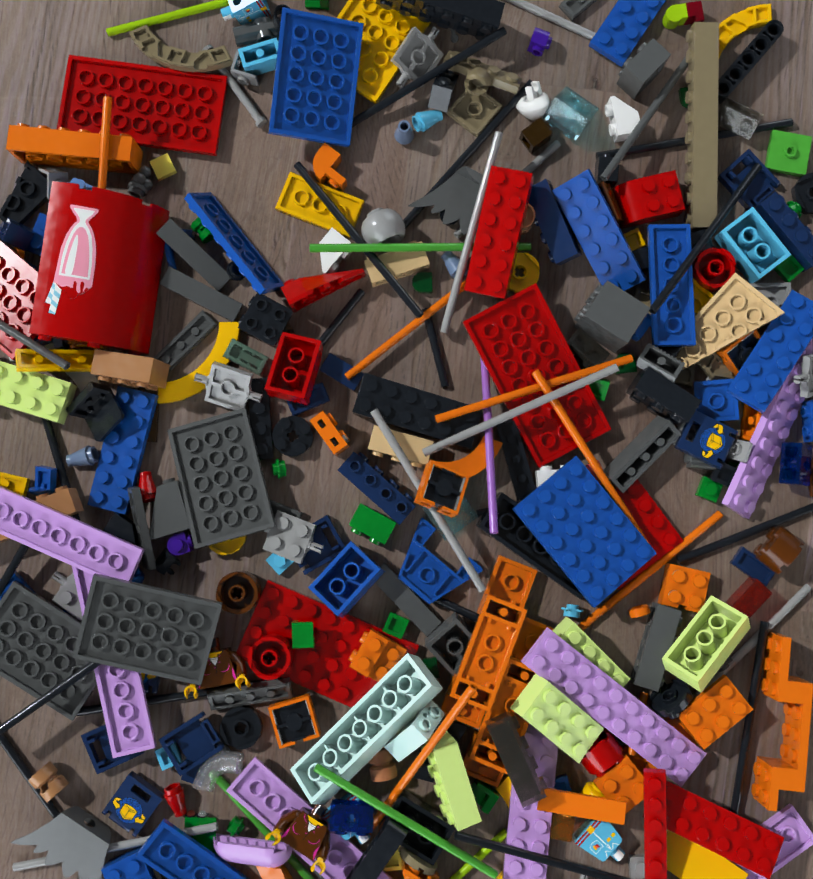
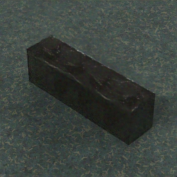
(515, 758)

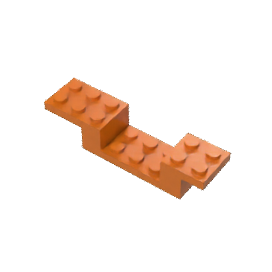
(492, 639)
(797, 693)
(701, 722)
(481, 756)

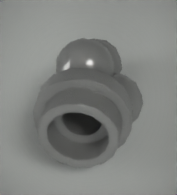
(140, 183)

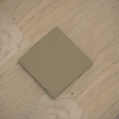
(474, 112)

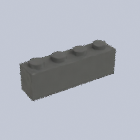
(641, 453)
(655, 642)

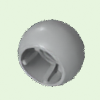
(383, 226)

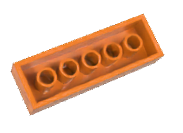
(72, 148)

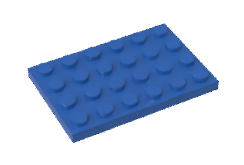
(315, 77)
(584, 531)

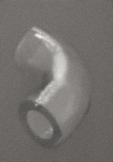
(216, 766)

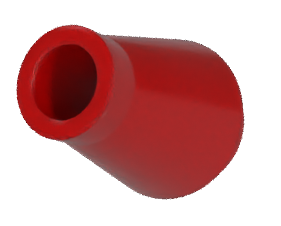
(147, 487)
(175, 798)

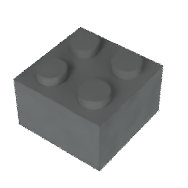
(643, 68)
(450, 642)

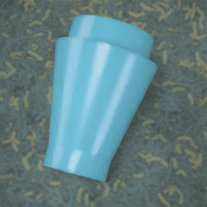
(426, 119)

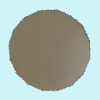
(416, 862)

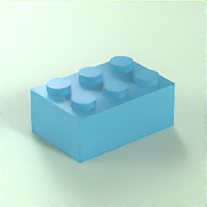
(752, 245)

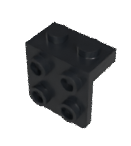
(265, 319)
(99, 409)

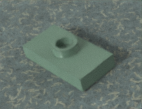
(245, 356)

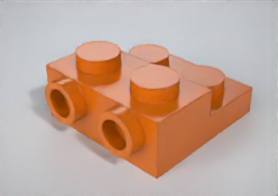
(376, 655)

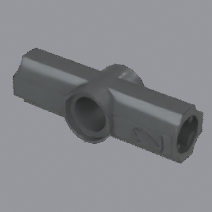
(258, 31)

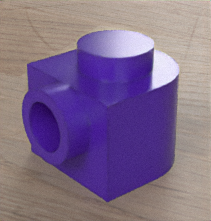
(539, 41)
(180, 543)

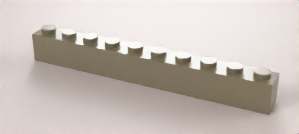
(702, 124)

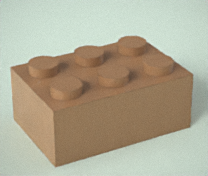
(130, 370)

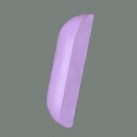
(251, 851)

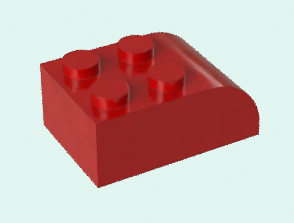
(649, 199)
(294, 368)

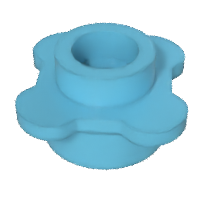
(572, 611)

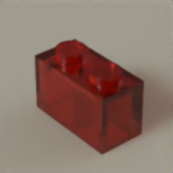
(749, 596)

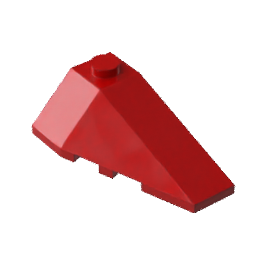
(313, 288)

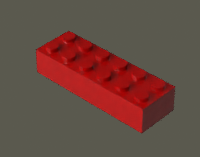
(499, 232)
(721, 831)

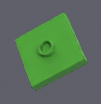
(788, 153)

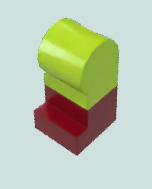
(683, 14)

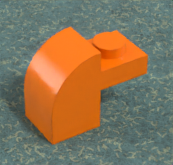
(324, 167)

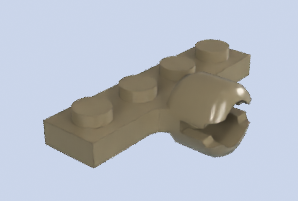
(482, 76)

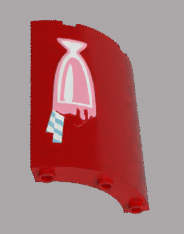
(99, 269)

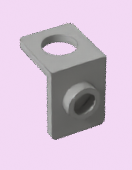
(242, 77)
(53, 174)
(740, 451)

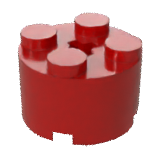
(720, 261)
(261, 663)
(603, 754)

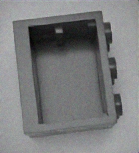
(611, 316)

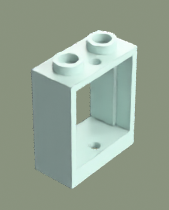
(415, 732)

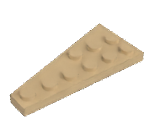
(728, 317)

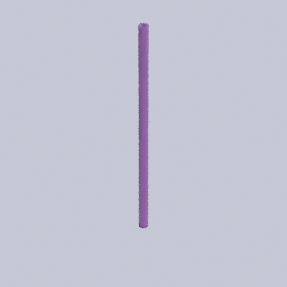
(489, 450)

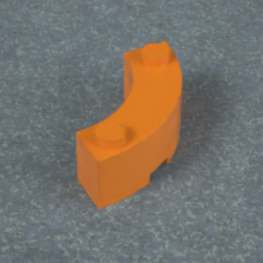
(475, 461)

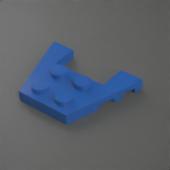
(425, 572)

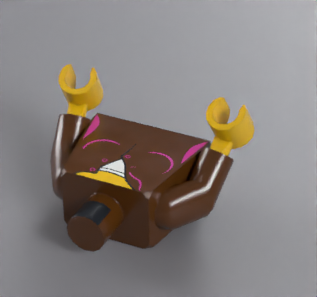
(221, 669)
(305, 833)

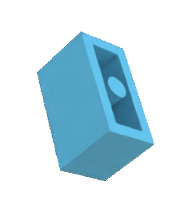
(259, 57)

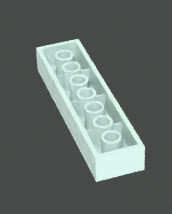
(367, 727)

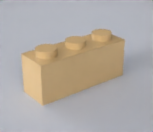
(399, 264)
(410, 445)

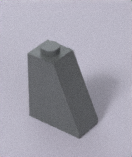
(168, 511)

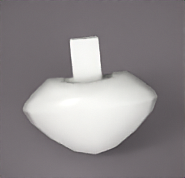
(534, 103)

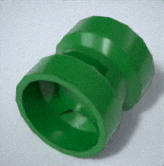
(204, 234)

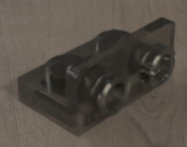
(738, 118)
(586, 350)

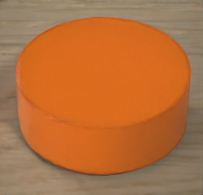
(639, 610)

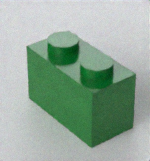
(372, 524)

